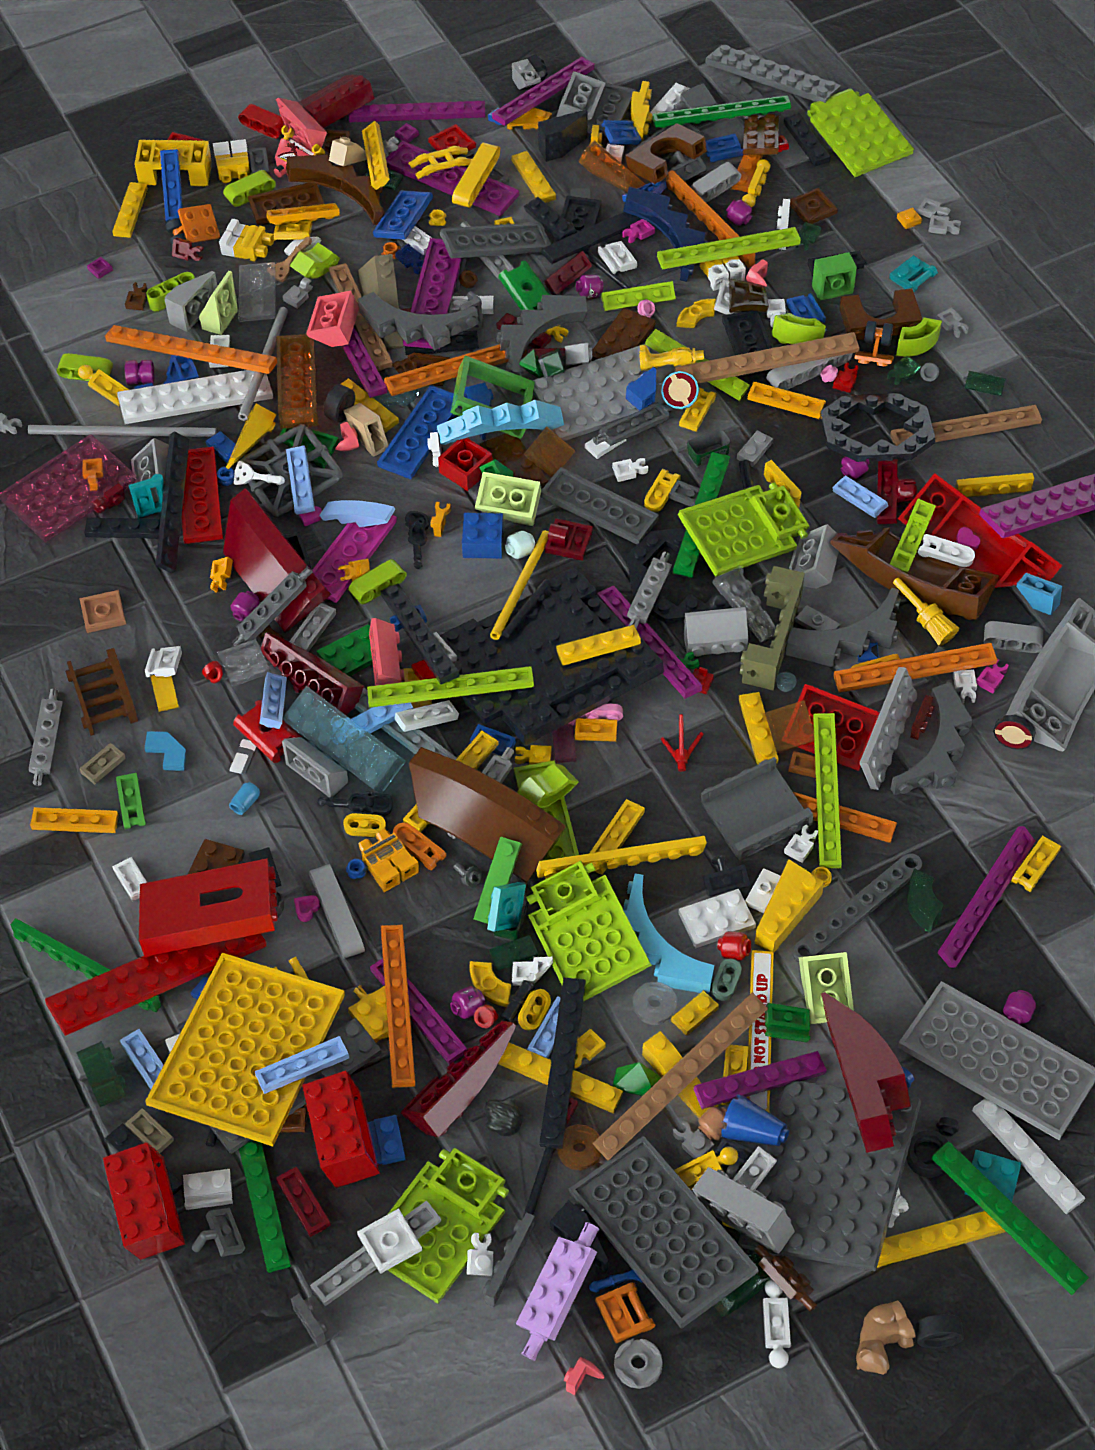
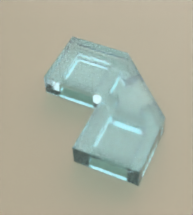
(403, 399)

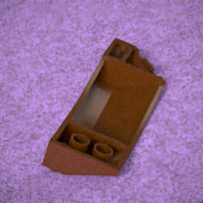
(947, 585)
(481, 810)

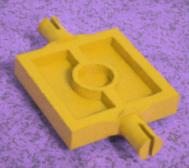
(371, 1012)

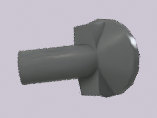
(470, 876)

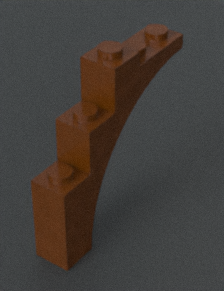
(321, 171)

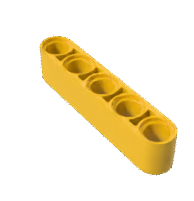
(476, 175)

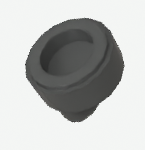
(929, 371)

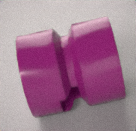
(139, 372)

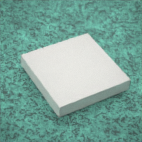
(389, 1241)

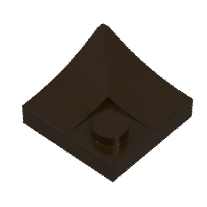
(747, 296)

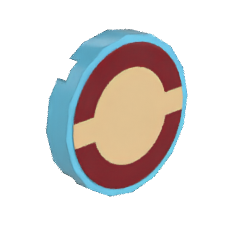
(680, 390)

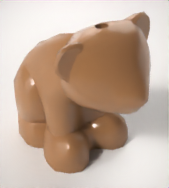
(880, 1327)

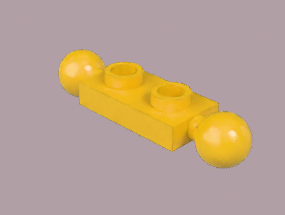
(755, 186)
(102, 383)
(693, 1170)

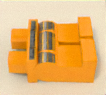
(388, 860)

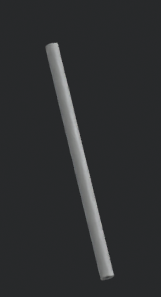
(258, 376)

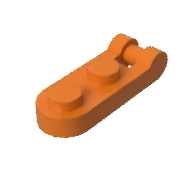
(419, 845)

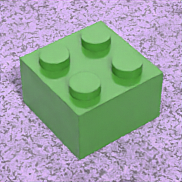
(834, 276)

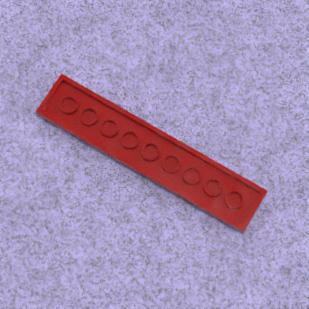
(140, 981)

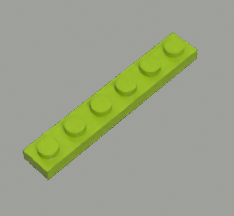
(732, 385)

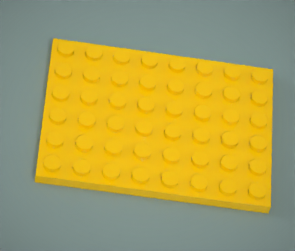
(240, 1025)

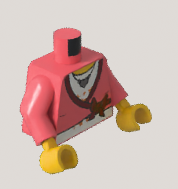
(291, 148)

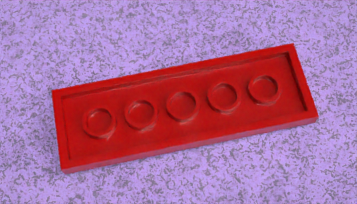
(201, 498)

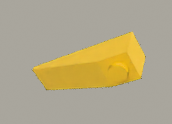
(255, 428)
(662, 1057)

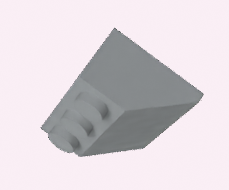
(581, 94)
(151, 461)
(815, 557)
(716, 631)
(314, 765)

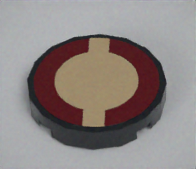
(1014, 732)

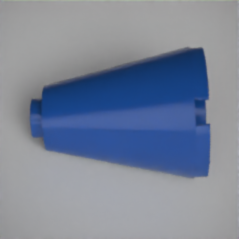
(753, 1124)

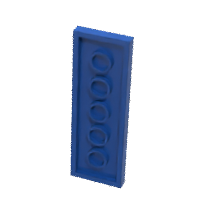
(410, 443)

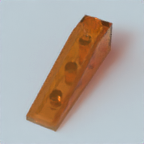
(608, 168)

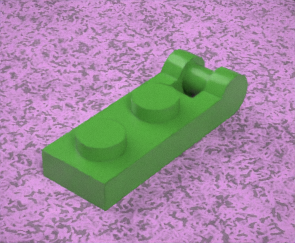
(130, 800)

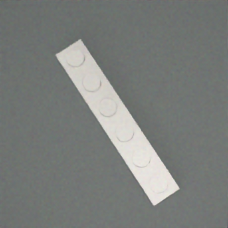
(1029, 1155)

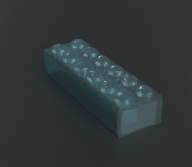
(343, 740)

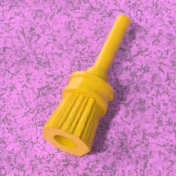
(930, 616)

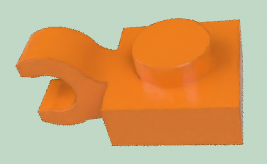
(92, 470)

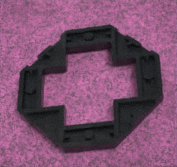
(918, 424)
(643, 554)

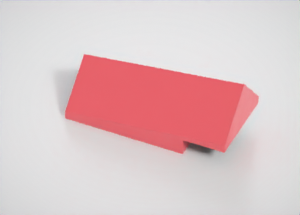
(306, 129)

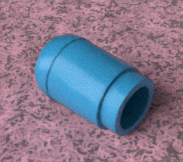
(244, 798)

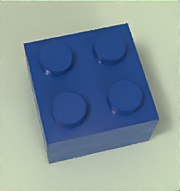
(482, 535)

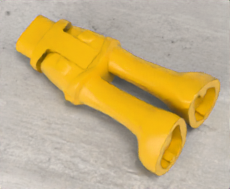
(677, 356)

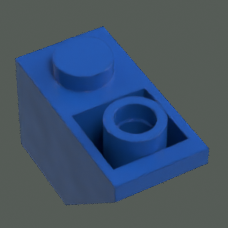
(643, 390)

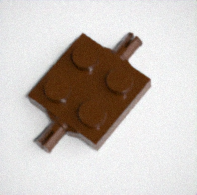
(791, 1282)

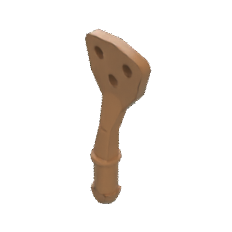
(285, 265)

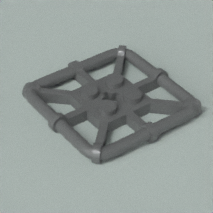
(279, 463)

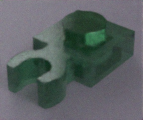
(807, 234)
(904, 368)

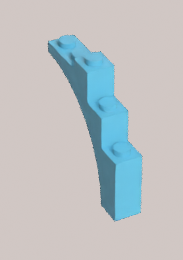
(503, 417)
(671, 966)

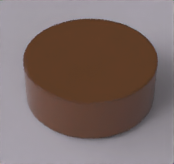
(468, 279)

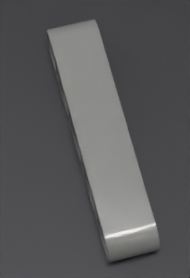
(793, 375)
(336, 911)

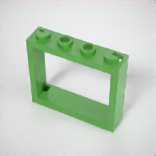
(492, 375)

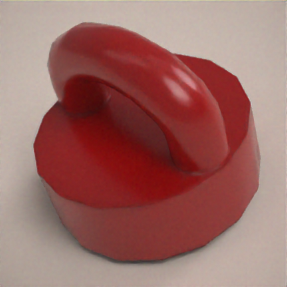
(211, 670)
(485, 1016)

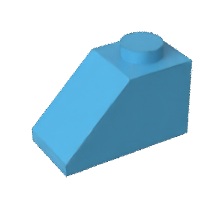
(1040, 593)

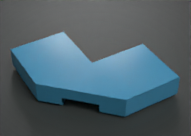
(174, 752)

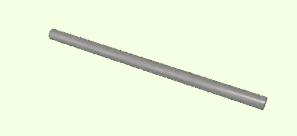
(120, 430)

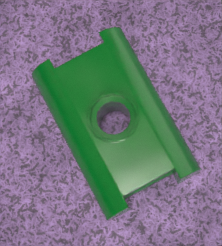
(519, 281)

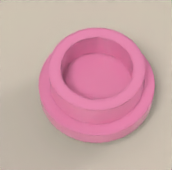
(646, 308)
(829, 373)

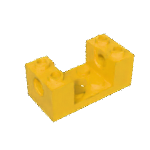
(193, 157)

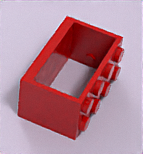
(340, 1129)
(143, 1201)

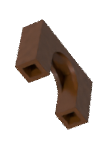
(645, 159)
(856, 319)

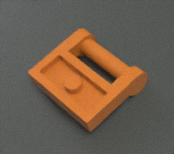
(617, 1315)

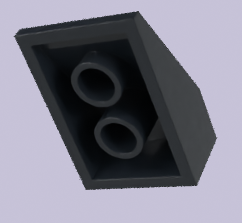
(562, 134)

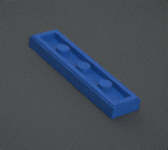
(171, 183)

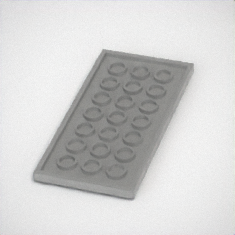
(596, 391)
(999, 1060)

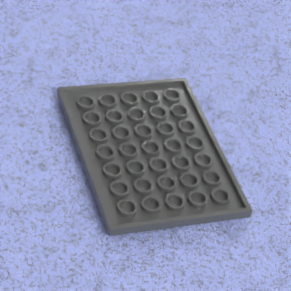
(827, 1180)

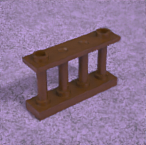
(116, 678)

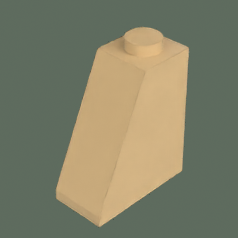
(368, 428)

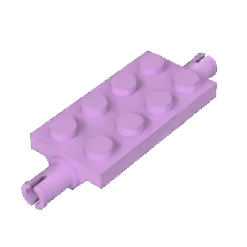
(556, 1289)

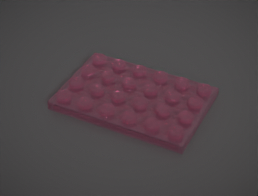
(57, 492)

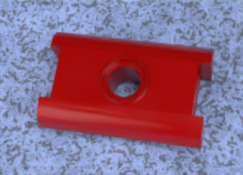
(267, 742)

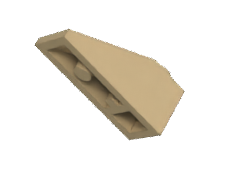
(346, 152)

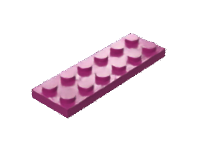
(351, 545)

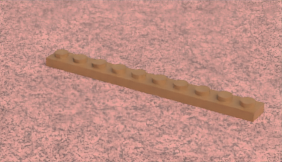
(772, 358)
(679, 1076)

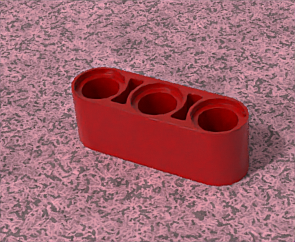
(262, 121)

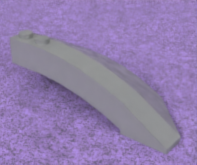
(1060, 679)

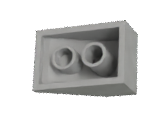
(189, 299)

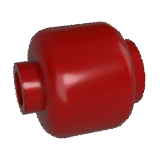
(734, 945)

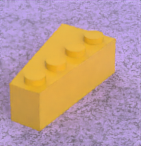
(789, 903)

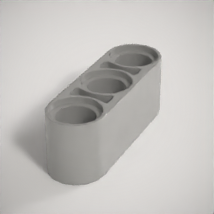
(716, 181)
(1014, 637)

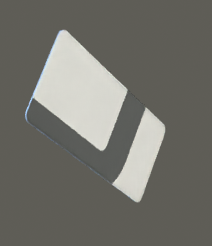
(243, 757)

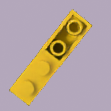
(641, 109)

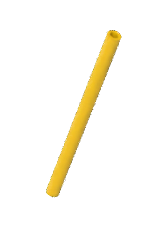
(519, 586)

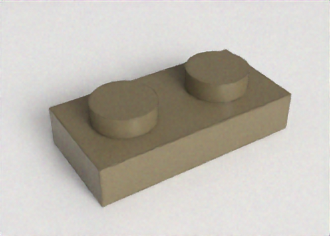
(102, 763)
(149, 1131)

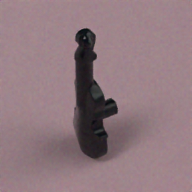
(417, 524)
(375, 803)

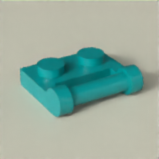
(911, 269)
(143, 498)

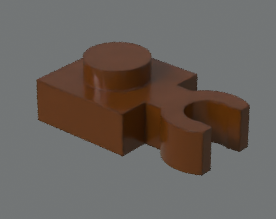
(136, 299)

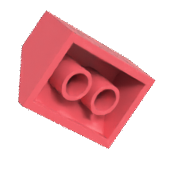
(333, 319)
(385, 652)

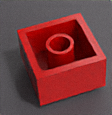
(462, 463)

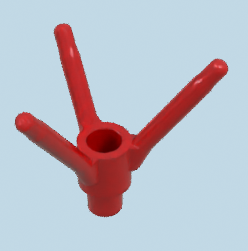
(682, 755)

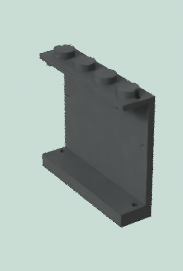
(755, 809)

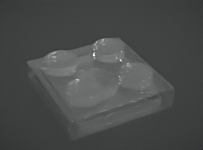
(243, 662)

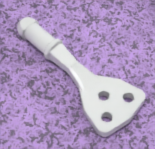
(251, 475)

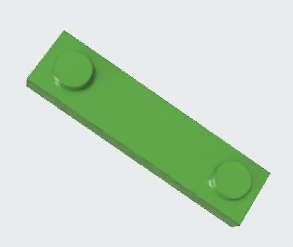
(499, 874)

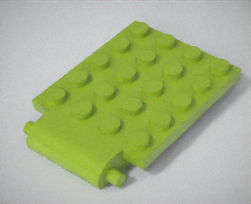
(858, 131)
(745, 527)
(586, 929)
(463, 1198)

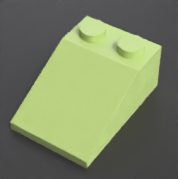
(220, 307)
(509, 495)
(825, 974)

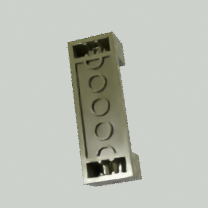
(762, 664)

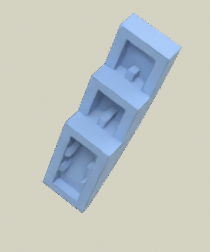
(360, 512)

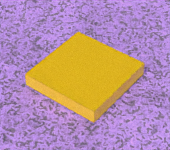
(290, 230)

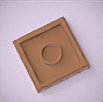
(102, 611)

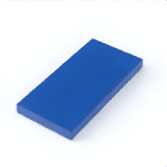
(403, 214)

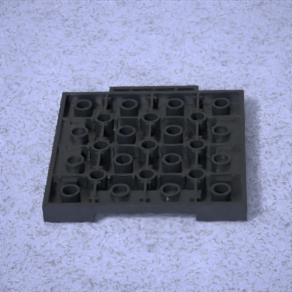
(560, 692)

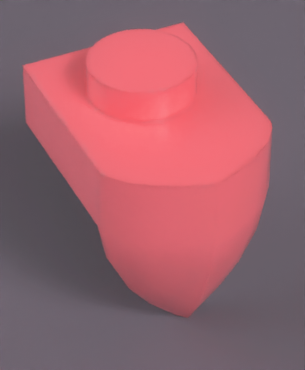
(757, 273)
(349, 438)
(575, 1376)

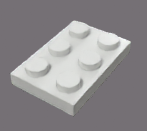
(712, 917)

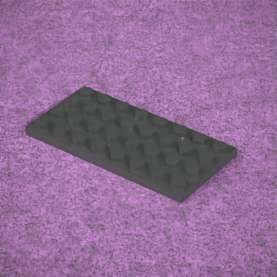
(663, 1231)

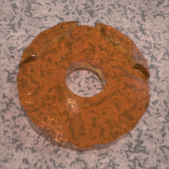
(579, 1160)

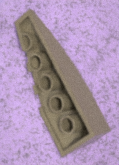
(379, 277)

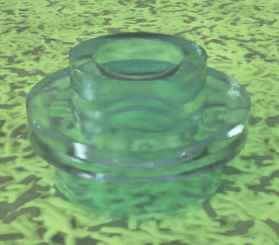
(786, 685)

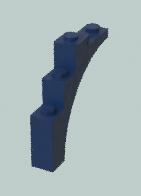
(657, 211)

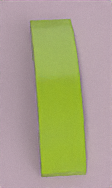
(912, 535)

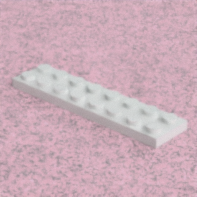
(189, 396)

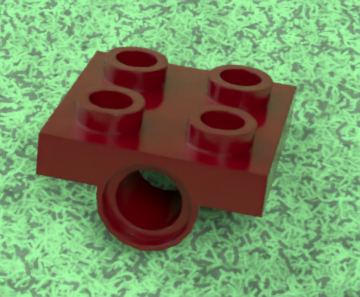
(568, 539)

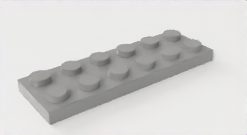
(888, 728)

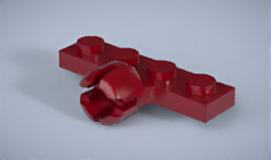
(893, 490)

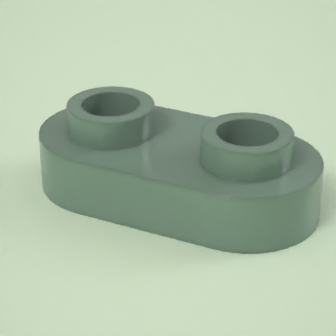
(726, 981)

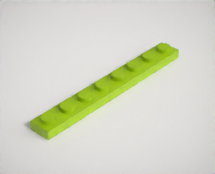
(728, 248)
(464, 685)
(827, 790)

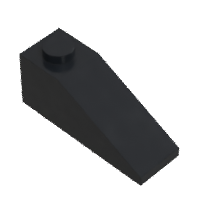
(569, 1224)

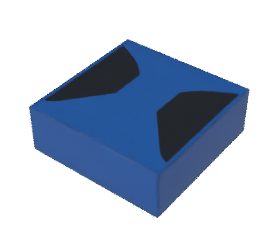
(871, 654)

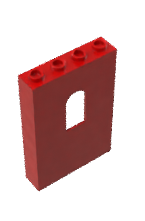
(175, 921)

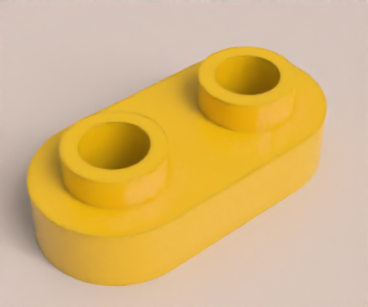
(365, 824)
(534, 1011)

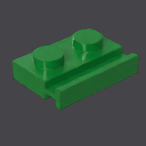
(787, 1022)

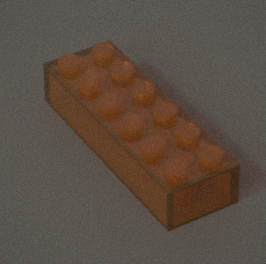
(297, 381)

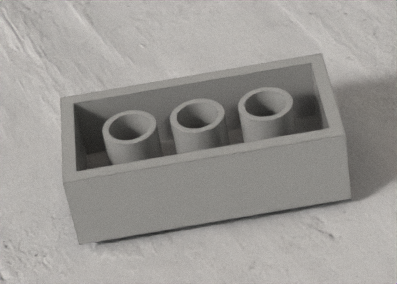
(744, 1209)

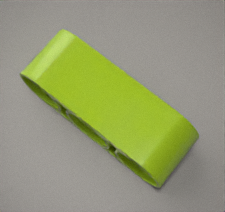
(254, 184)
(157, 293)
(70, 364)
(370, 584)

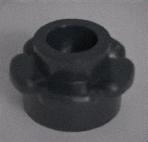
(947, 1126)

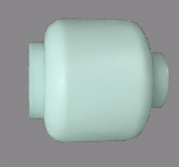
(520, 544)

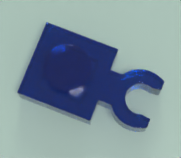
(410, 257)

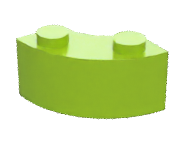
(315, 261)
(794, 329)
(919, 338)
(548, 786)

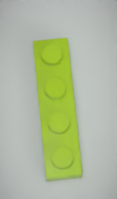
(632, 296)

